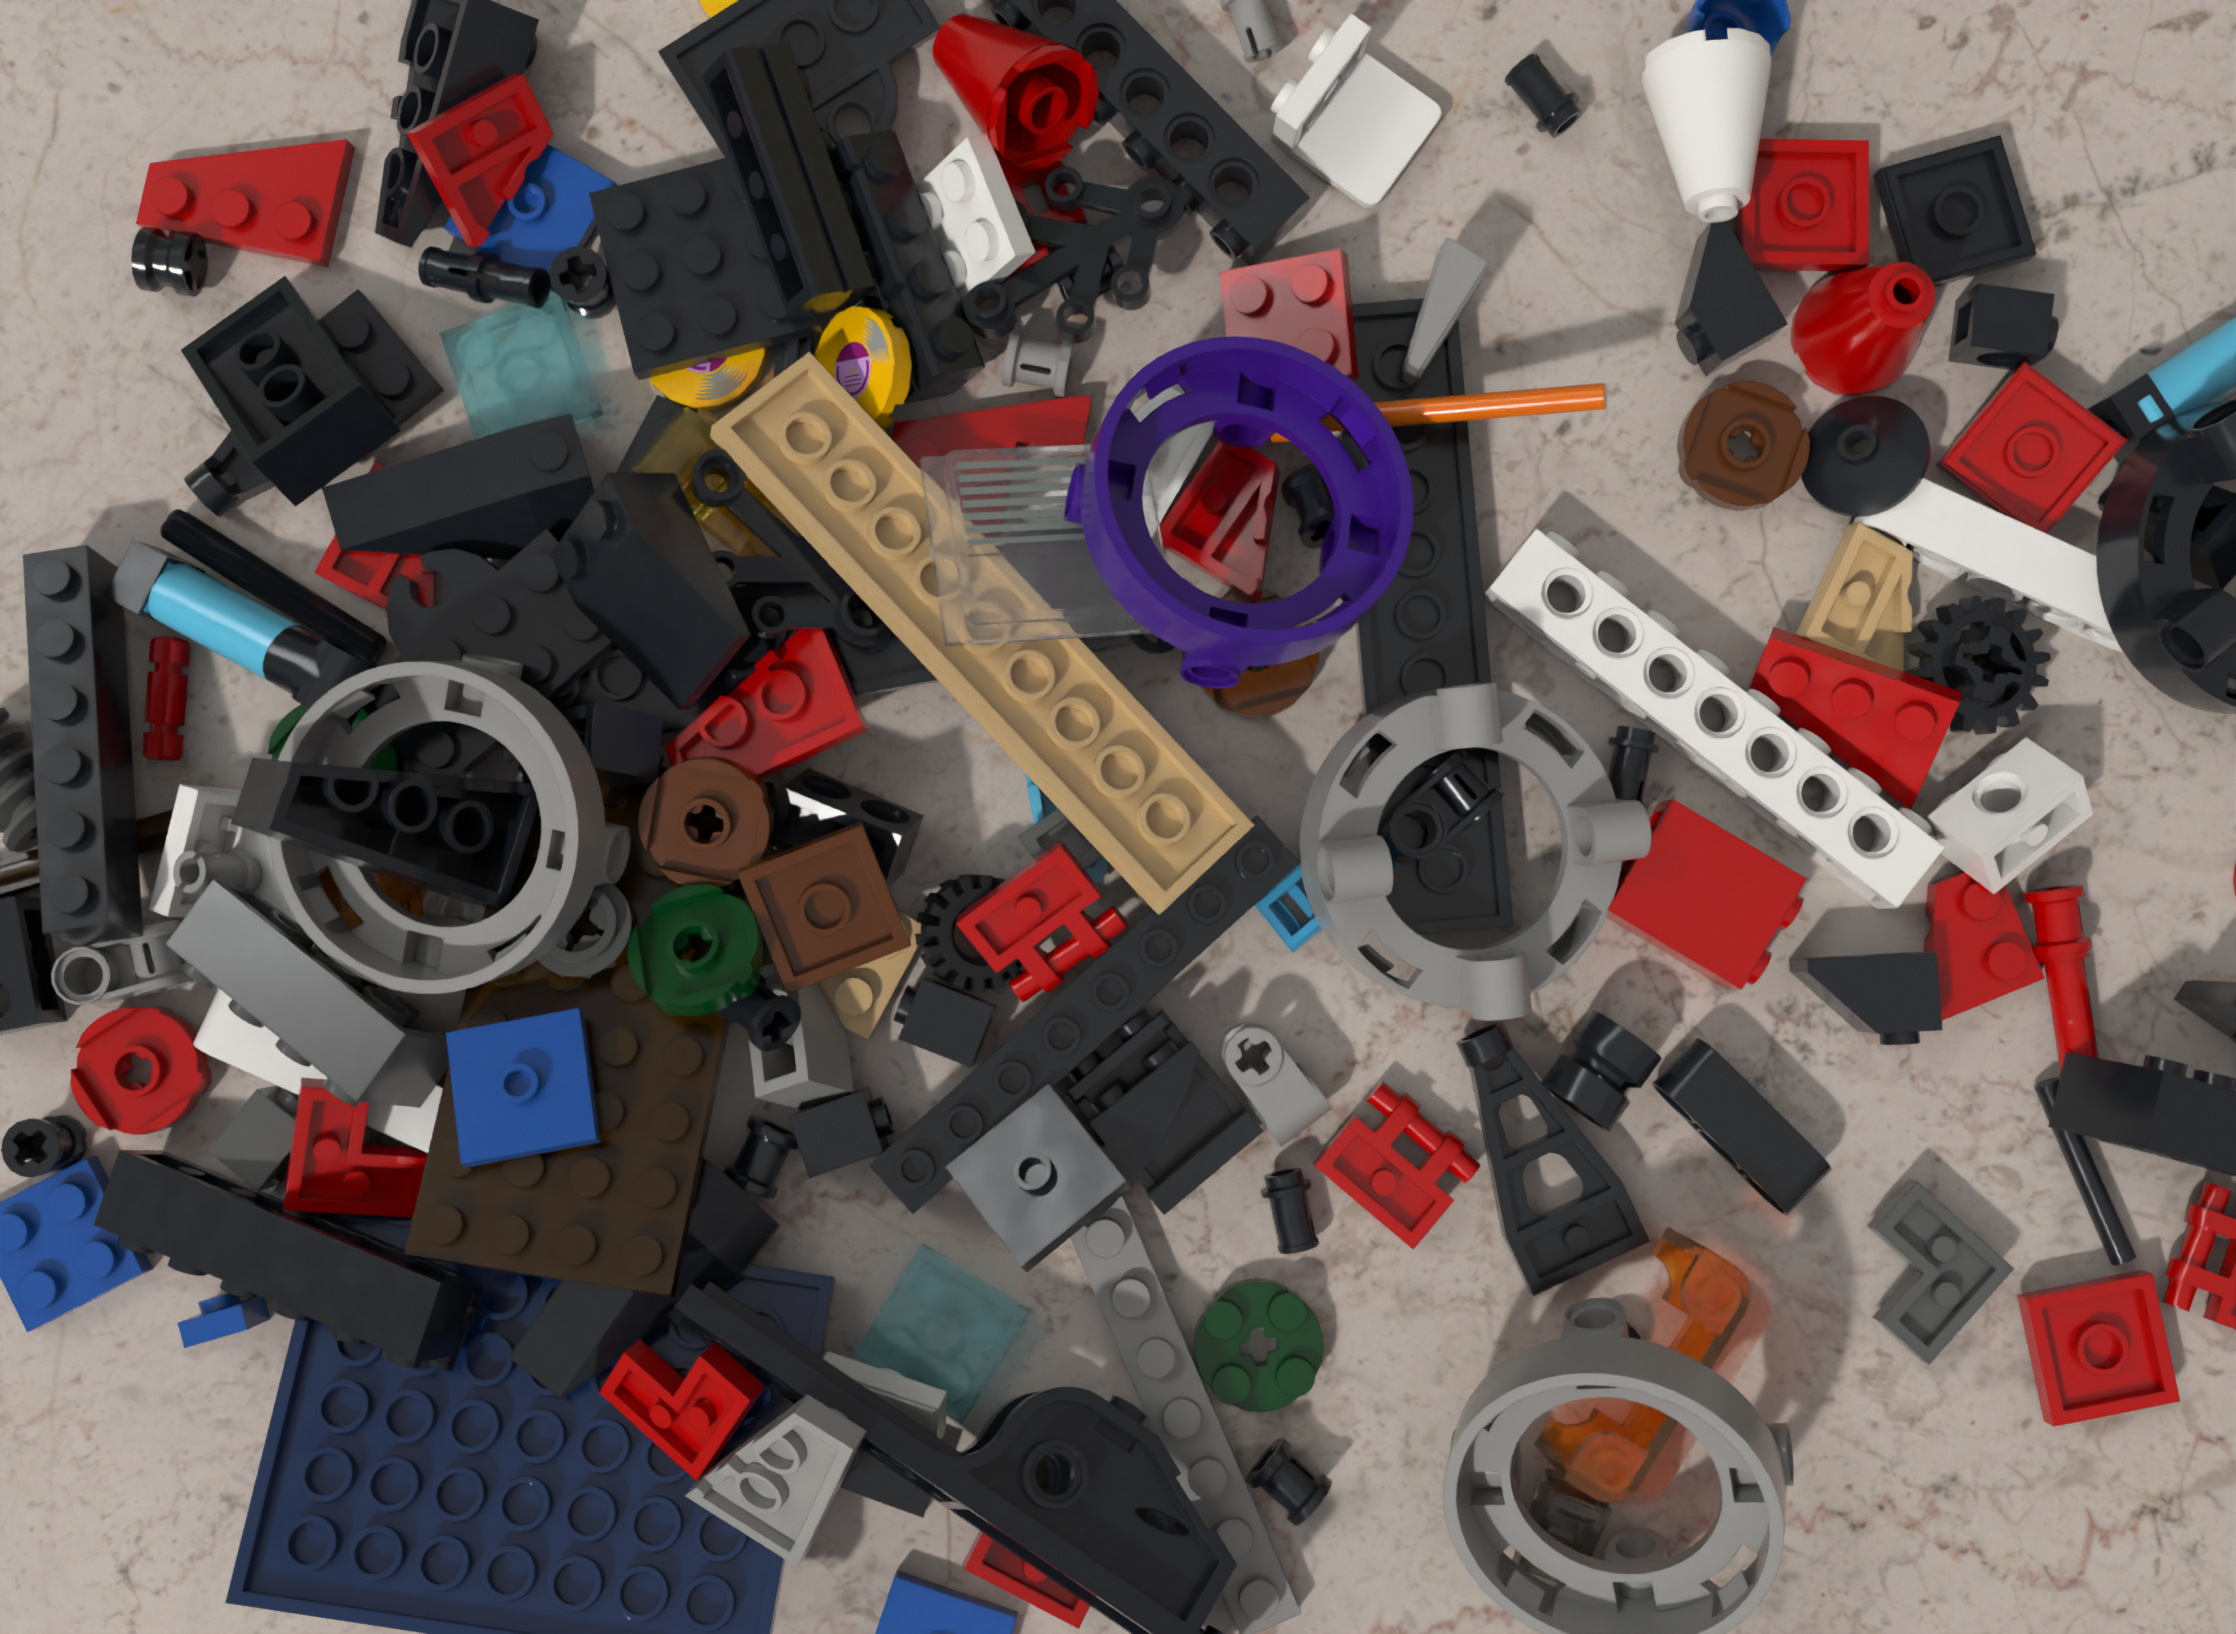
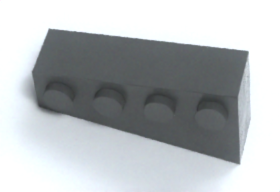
(308, 1000)

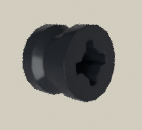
(169, 261)

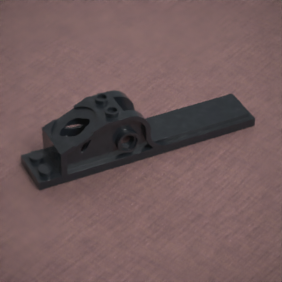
(1075, 1530)

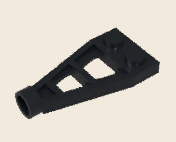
(382, 361)
(1576, 1234)

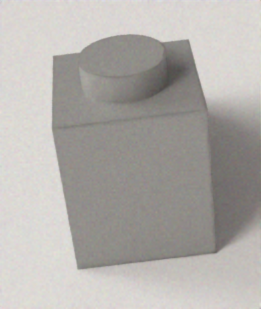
(813, 1062)

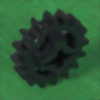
(1997, 646)

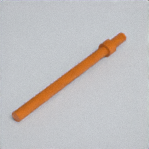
(1485, 406)

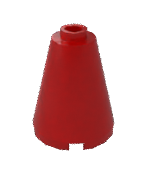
(1017, 87)
(1862, 327)

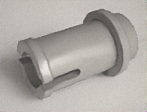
(1254, 28)
(198, 869)

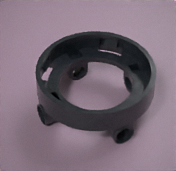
(2165, 626)

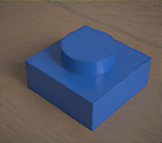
(222, 1317)

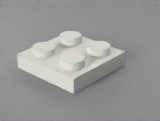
(975, 216)

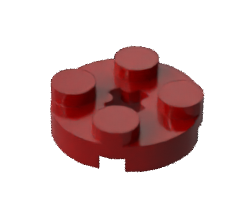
(103, 1061)

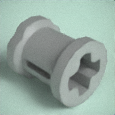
(1037, 363)

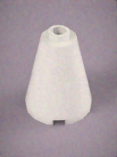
(1710, 115)

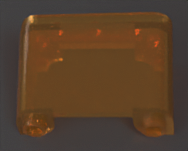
(1642, 1455)

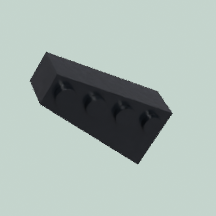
(414, 827)
(2150, 1109)

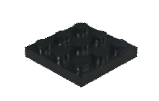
(690, 270)

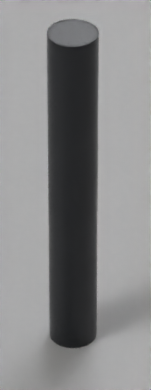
(2089, 1183)

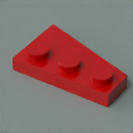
(1862, 709)
(781, 712)

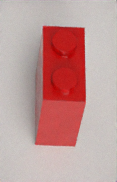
(1706, 897)

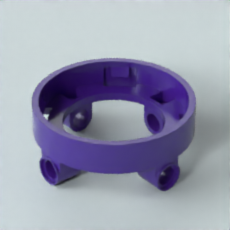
(1249, 393)

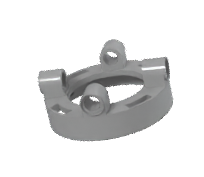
(1351, 868)
(441, 950)
(1636, 1582)

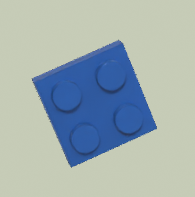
(53, 1250)

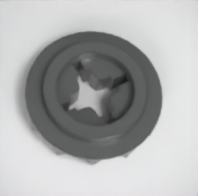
(592, 954)

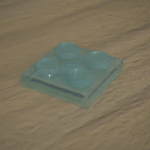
(521, 368)
(943, 1329)

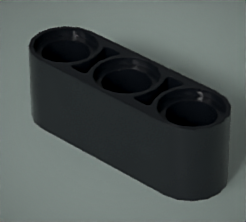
(1741, 1126)

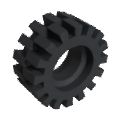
(938, 936)

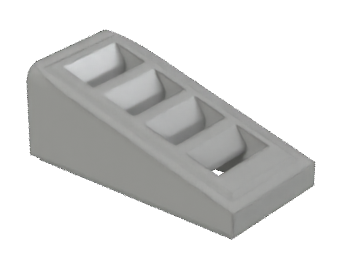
(1449, 290)

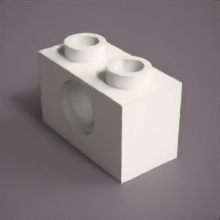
(2010, 814)

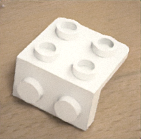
(1352, 116)
(203, 825)

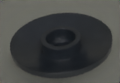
(1879, 475)

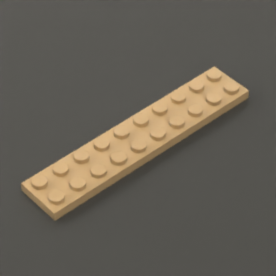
(1039, 700)

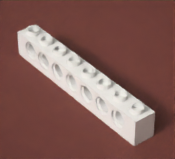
(1901, 840)

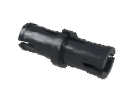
(516, 283)

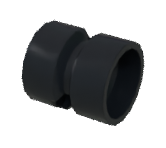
(1601, 1070)

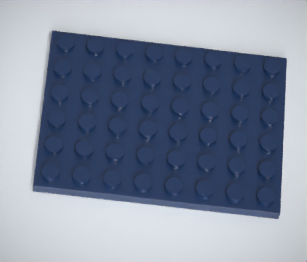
(491, 1497)

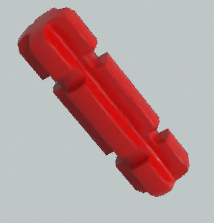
(166, 698)

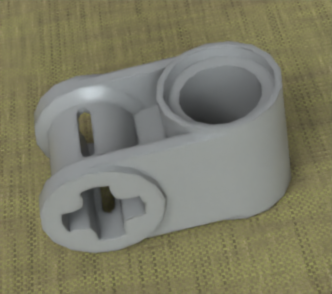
(128, 965)
(1276, 1089)

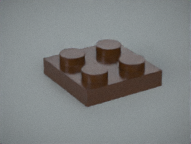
(824, 907)

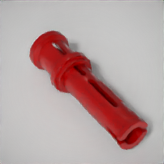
(2063, 950)

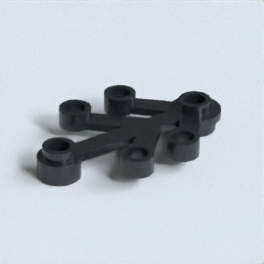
(1083, 250)
(796, 563)

